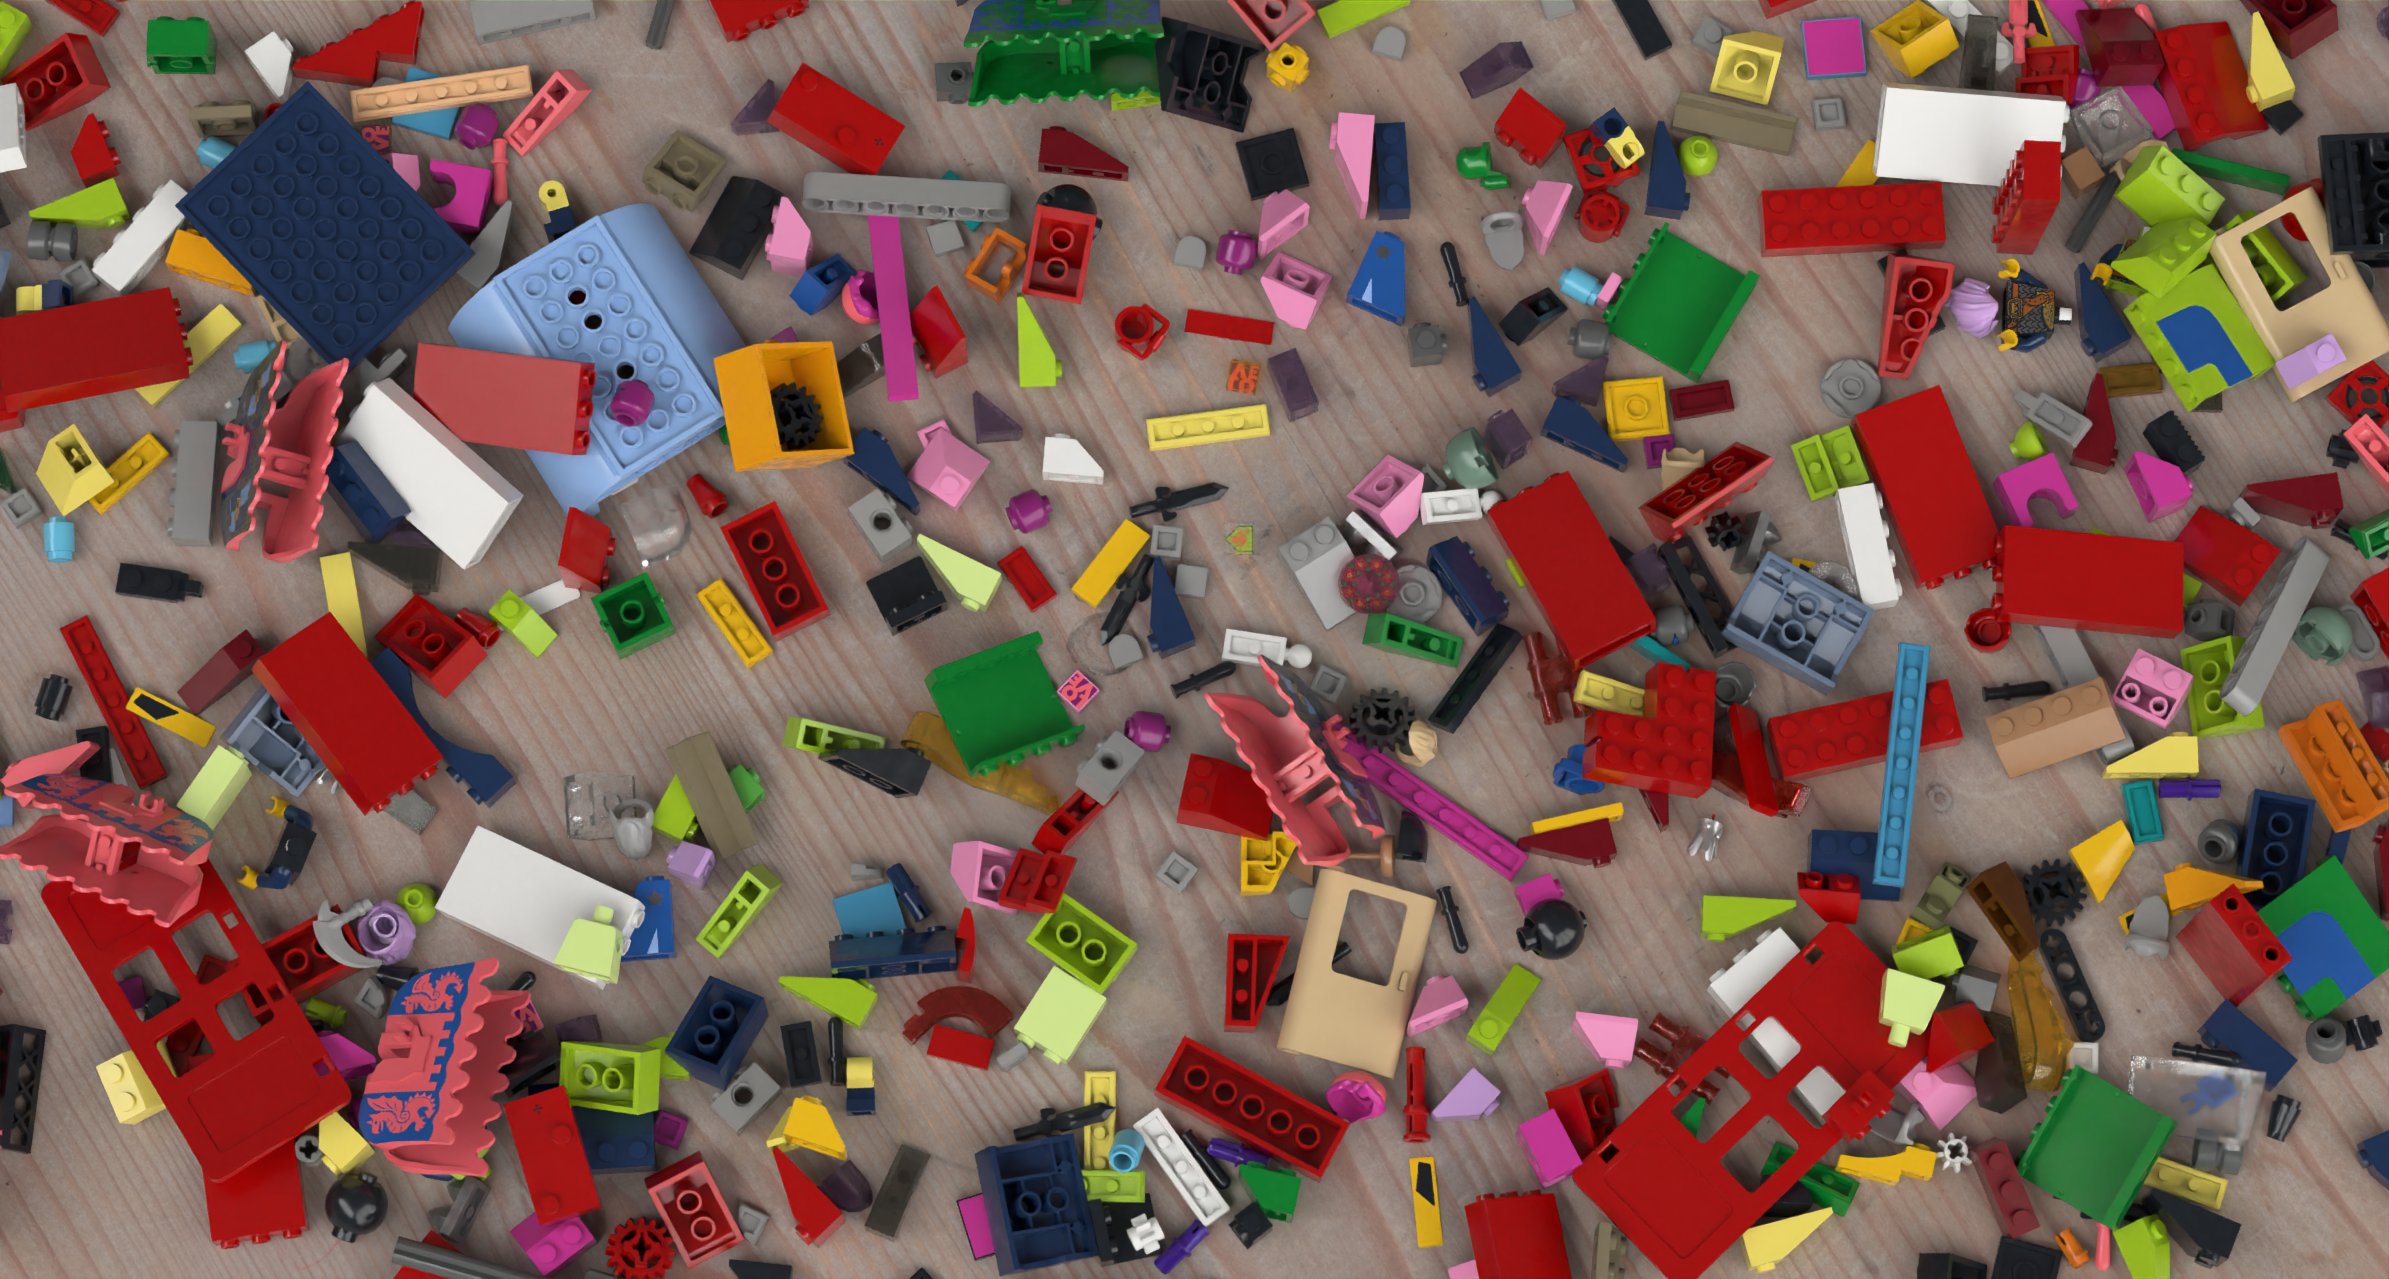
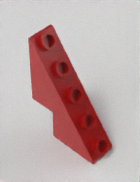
(358, 55)

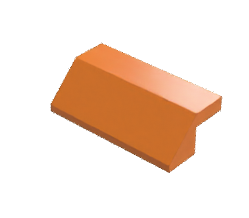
(2337, 765)

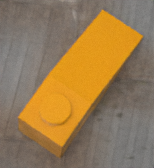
(198, 259)
(2195, 886)

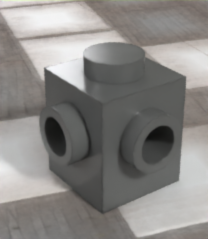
(953, 82)
(1426, 344)
(2209, 620)
(1976, 986)

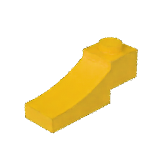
(1913, 1162)

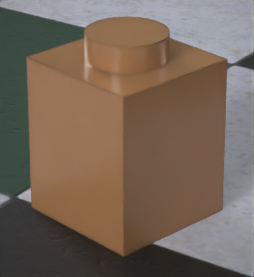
(2080, 171)

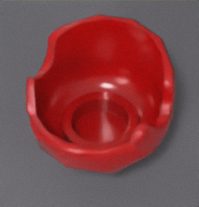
(1986, 633)

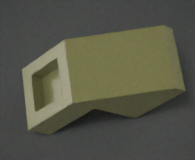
(1941, 896)

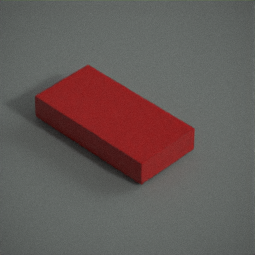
(1027, 579)
(960, 1047)

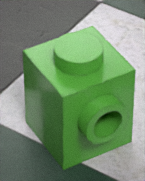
(747, 786)

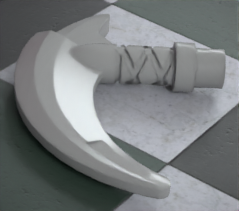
(330, 935)

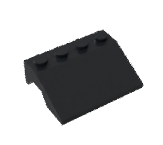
(1204, 74)

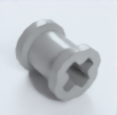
(302, 1145)

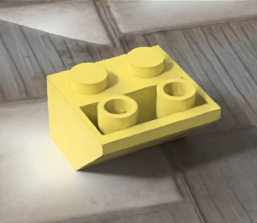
(72, 470)

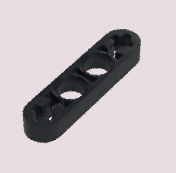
(2067, 987)

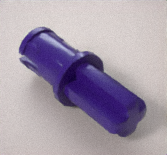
(2190, 788)
(1235, 1153)
(1181, 1247)

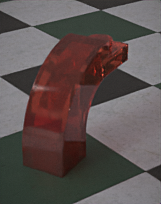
(1729, 780)
(958, 1002)

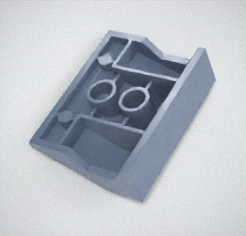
(1797, 623)
(272, 743)

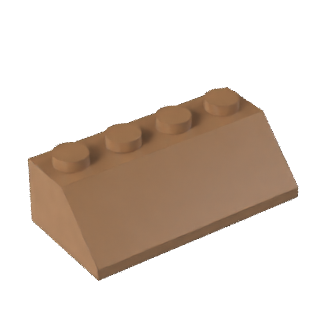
(2056, 727)

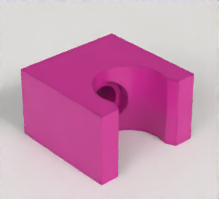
(473, 187)
(2034, 480)
(1548, 1148)

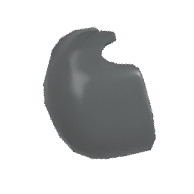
(1733, 684)

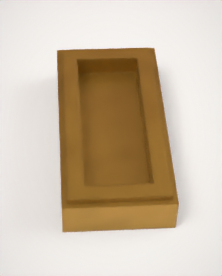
(2131, 380)

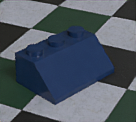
(364, 493)
(1467, 584)
(1849, 854)
(718, 1032)

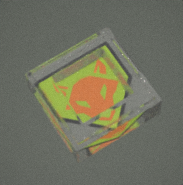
(1239, 538)

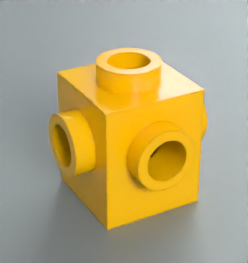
(1287, 75)

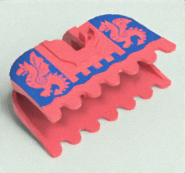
(89, 838)
(442, 1070)

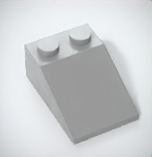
(1315, 567)

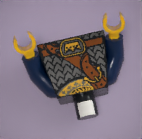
(2028, 310)
(289, 851)

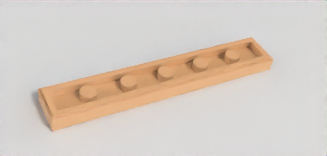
(441, 93)

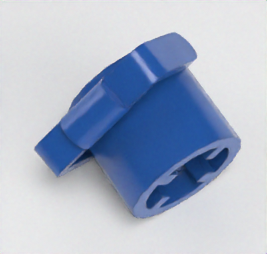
(1568, 773)

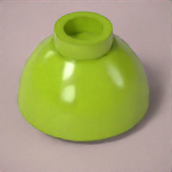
(1697, 155)
(2028, 442)
(418, 901)

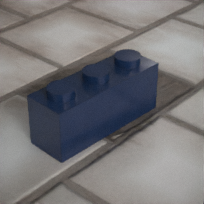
(1391, 171)
(2234, 1032)

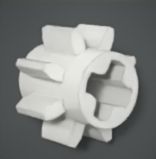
(1945, 1152)
(1145, 1233)

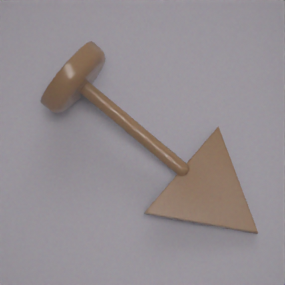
(1386, 857)

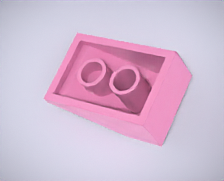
(1353, 145)

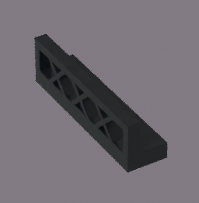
(1694, 599)
(10, 1062)

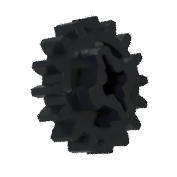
(795, 415)
(1377, 729)
(2063, 899)

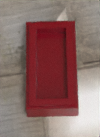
(1701, 400)

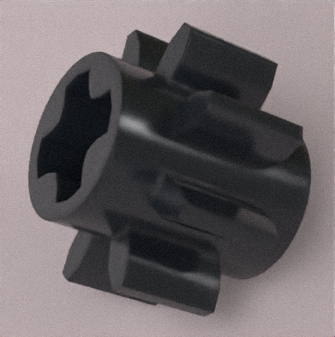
(2341, 451)
(1725, 531)
(2363, 1033)

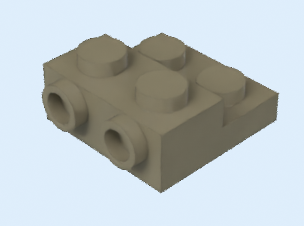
(224, 120)
(683, 171)
(1607, 1250)

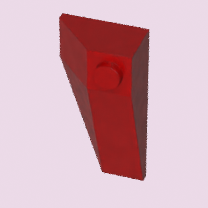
(1910, 308)
(1587, 1111)

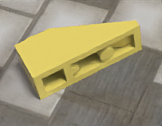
(2267, 74)
(2166, 759)
(1772, 1242)

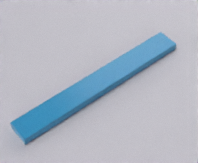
(1901, 765)

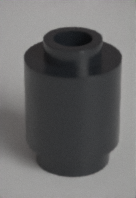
(53, 697)

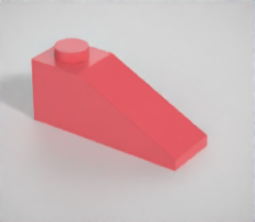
(547, 110)
(2371, 447)
(58, 761)

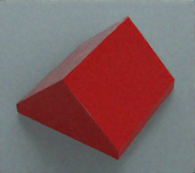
(1956, 1036)

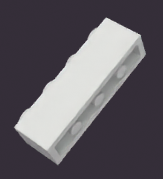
(144, 241)
(1867, 546)

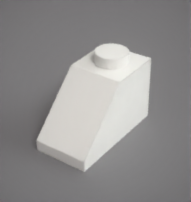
(273, 63)
(1069, 461)

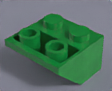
(1270, 1190)

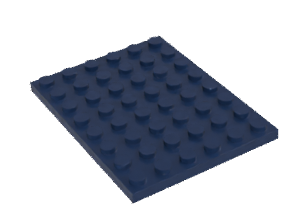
(325, 229)

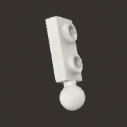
(1455, 505)
(1245, 647)

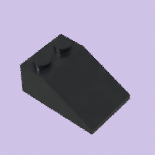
(890, 770)
(2195, 1229)

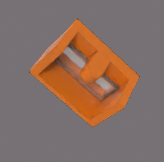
(996, 265)

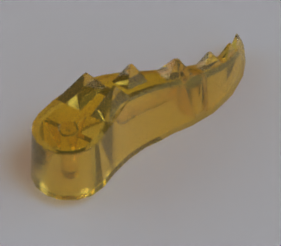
(931, 737)
(2037, 1026)

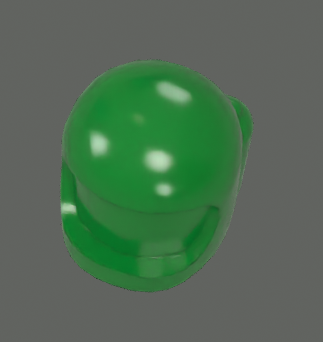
(1477, 164)

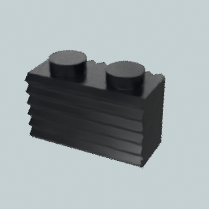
(2173, 443)

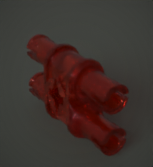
(1546, 685)
(1666, 1063)

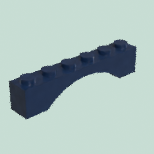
(480, 772)

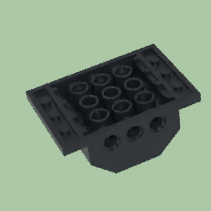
(2357, 195)

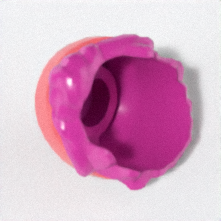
(860, 298)
(1356, 1096)

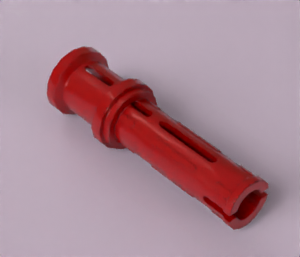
(1416, 1108)

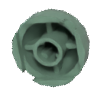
(1469, 461)
(2324, 634)

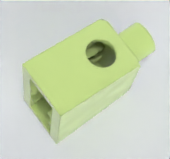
(592, 947)
(1907, 1004)

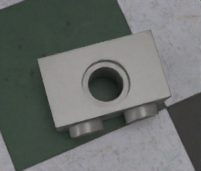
(883, 542)
(1104, 782)
(738, 1115)

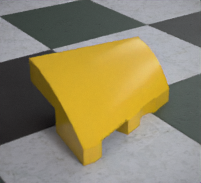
(2103, 858)
(1263, 862)

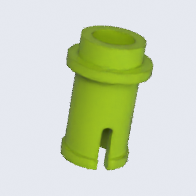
(327, 1012)

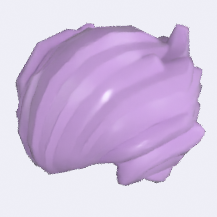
(1973, 307)
(386, 932)

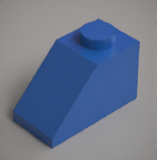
(822, 284)

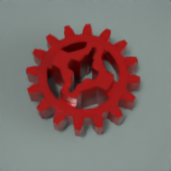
(651, 1250)

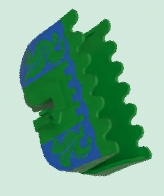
(1046, 52)

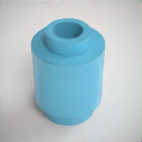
(213, 151)
(1580, 285)
(251, 354)
(59, 540)
(1126, 1150)

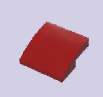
(2050, 71)
(1036, 881)
(966, 940)

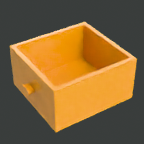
(748, 410)

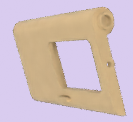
(2341, 309)
(1343, 1015)

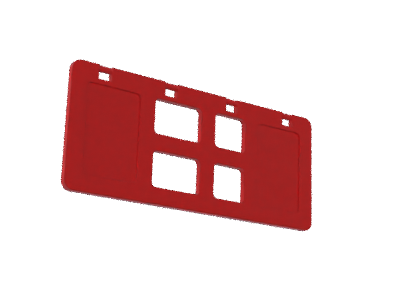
(253, 1088)
(1669, 1186)

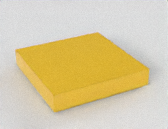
(1635, 408)

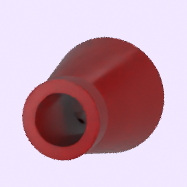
(707, 496)
(480, 627)

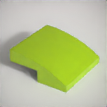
(1830, 463)

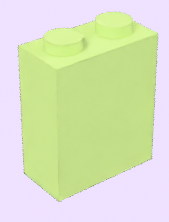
(216, 786)
(1059, 1016)

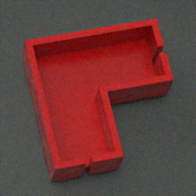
(1666, 747)

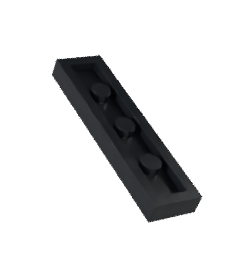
(1475, 678)

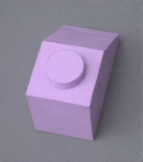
(2310, 361)
(691, 863)
(1468, 1100)

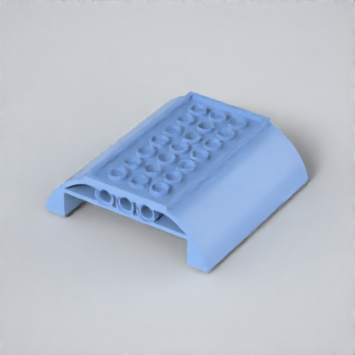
(652, 318)

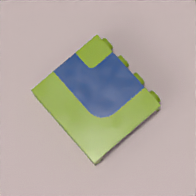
(2200, 337)

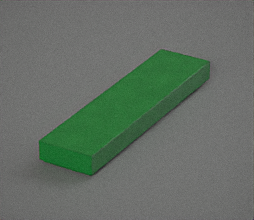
(2234, 172)

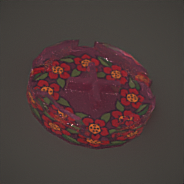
(1368, 584)

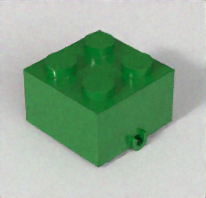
(181, 46)
(633, 615)

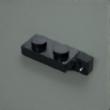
(156, 583)

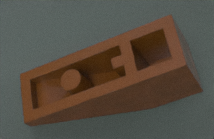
(2006, 908)

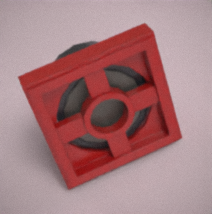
(1594, 163)
(2363, 395)

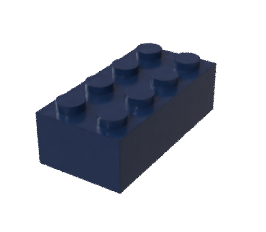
(2274, 843)

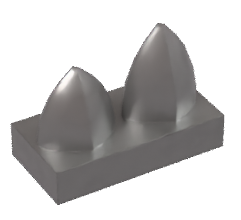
(1362, 529)
(1758, 532)
(468, 1200)

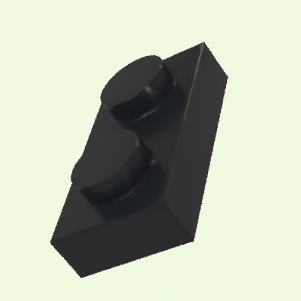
(801, 1054)

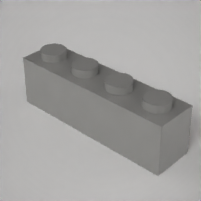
(514, 18)
(195, 483)

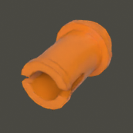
(2072, 1249)

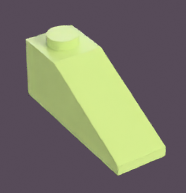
(965, 577)

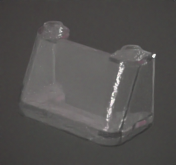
(2202, 1098)

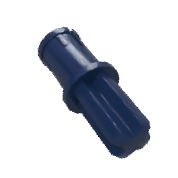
(908, 892)

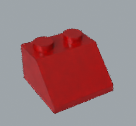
(1530, 129)

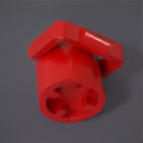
(1600, 216)
(1136, 331)

